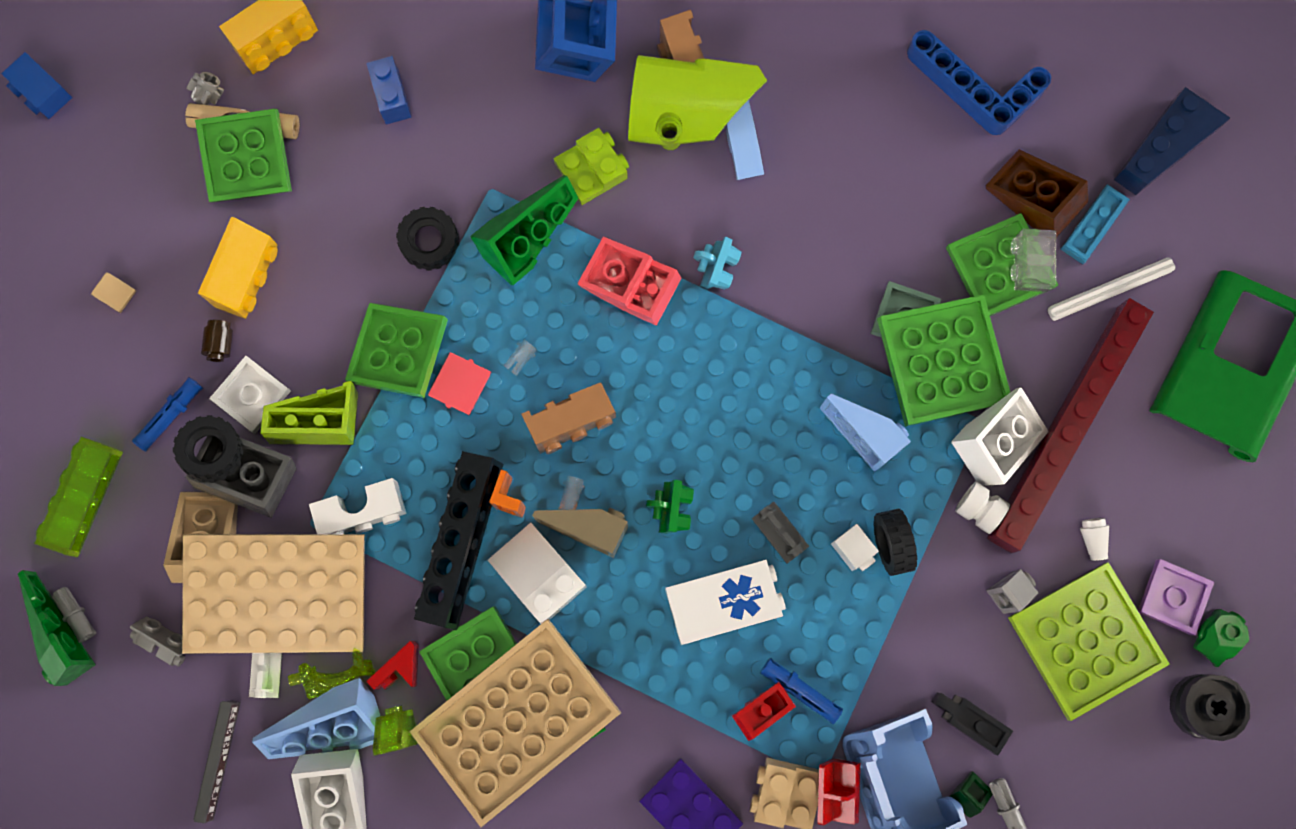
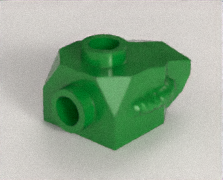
(1221, 636)

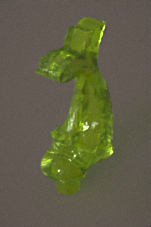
(318, 683)

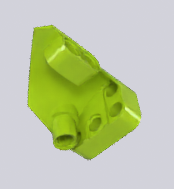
(687, 98)

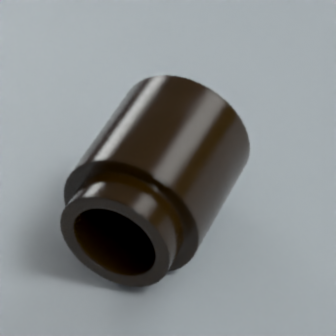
(217, 340)

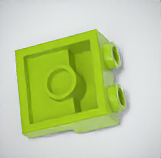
(592, 165)

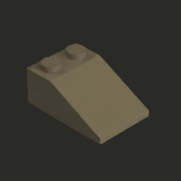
(588, 526)

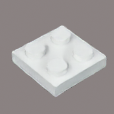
(247, 392)

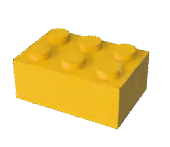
(268, 31)

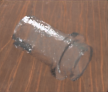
(521, 356)
(571, 493)

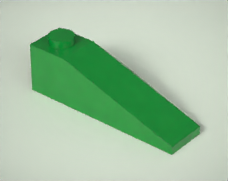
(518, 234)

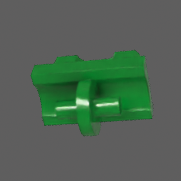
(667, 507)

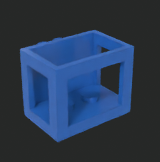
(576, 37)

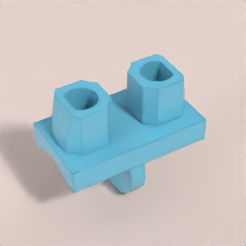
(713, 261)

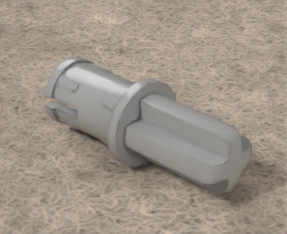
(73, 614)
(1007, 806)

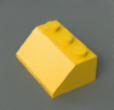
(238, 268)

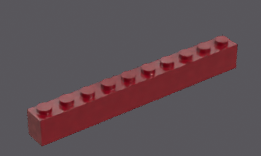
(1071, 425)

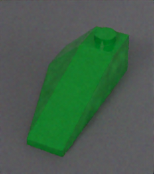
(54, 641)

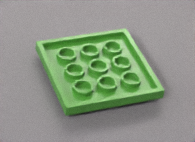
(944, 359)

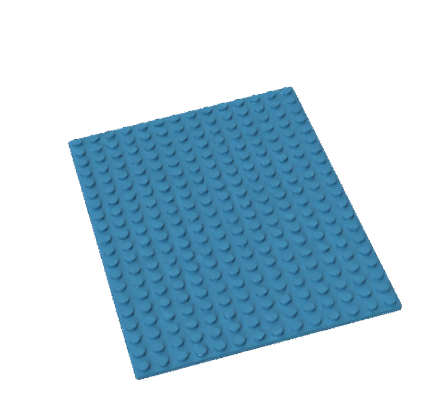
(695, 401)

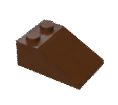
(1039, 191)

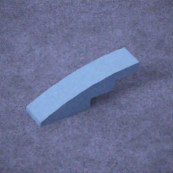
(744, 144)

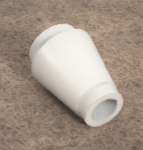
(1096, 537)

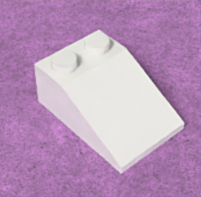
(1000, 439)
(537, 573)
(330, 790)

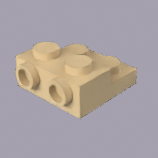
(786, 795)

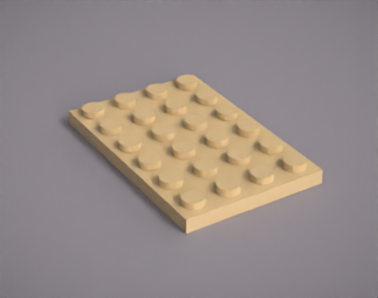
(273, 593)
(515, 722)

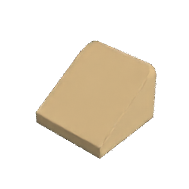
(113, 292)

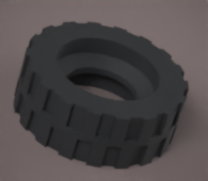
(427, 217)
(200, 428)
(895, 542)

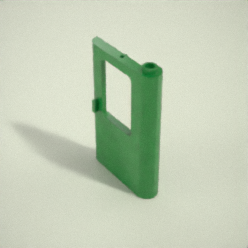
(1218, 394)

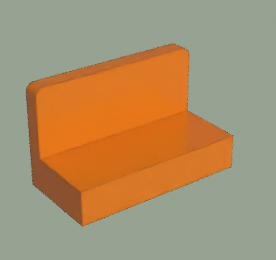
(501, 501)

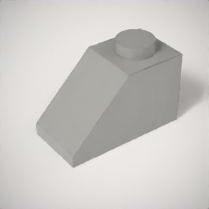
(1013, 592)

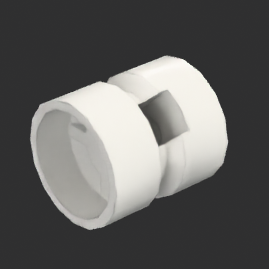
(982, 507)

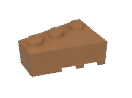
(678, 38)
(570, 418)

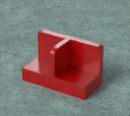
(839, 792)

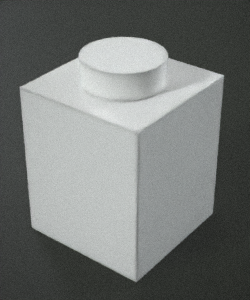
(855, 548)

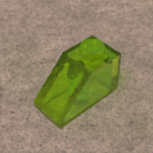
(393, 730)

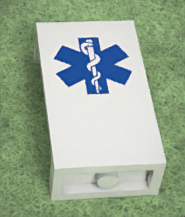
(725, 601)

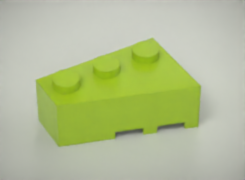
(313, 419)

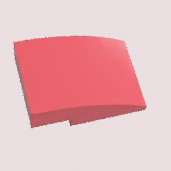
(630, 280)

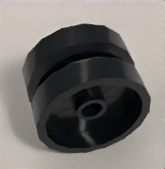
(1210, 707)

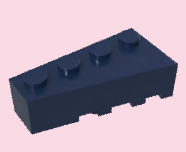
(1174, 135)

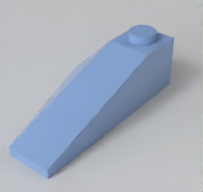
(332, 720)

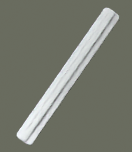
(1111, 288)

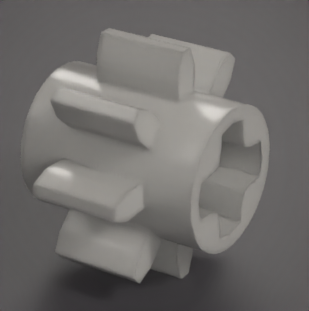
(205, 88)

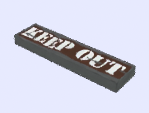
(216, 761)

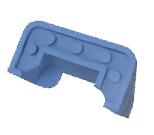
(898, 778)

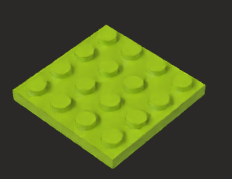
(1088, 641)

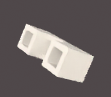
(382, 505)

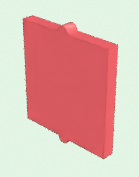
(459, 383)

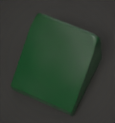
(972, 794)

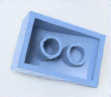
(868, 432)

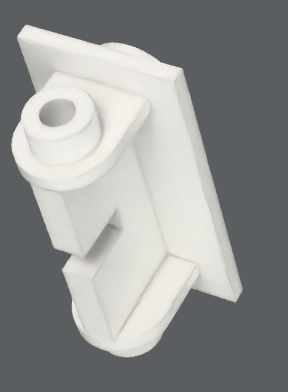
(265, 675)

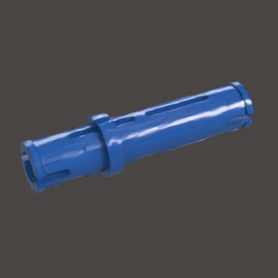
(165, 416)
(801, 691)

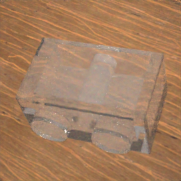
(1034, 260)

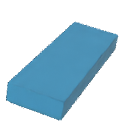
(1095, 224)

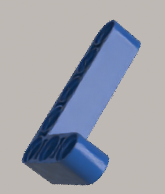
(974, 85)

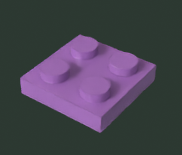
(1175, 597)

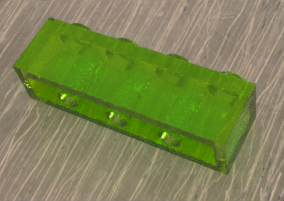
(78, 497)

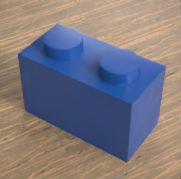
(36, 85)
(388, 90)

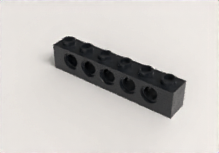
(465, 553)

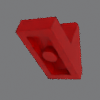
(403, 662)
(763, 711)

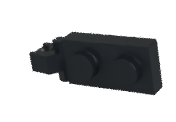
(973, 722)

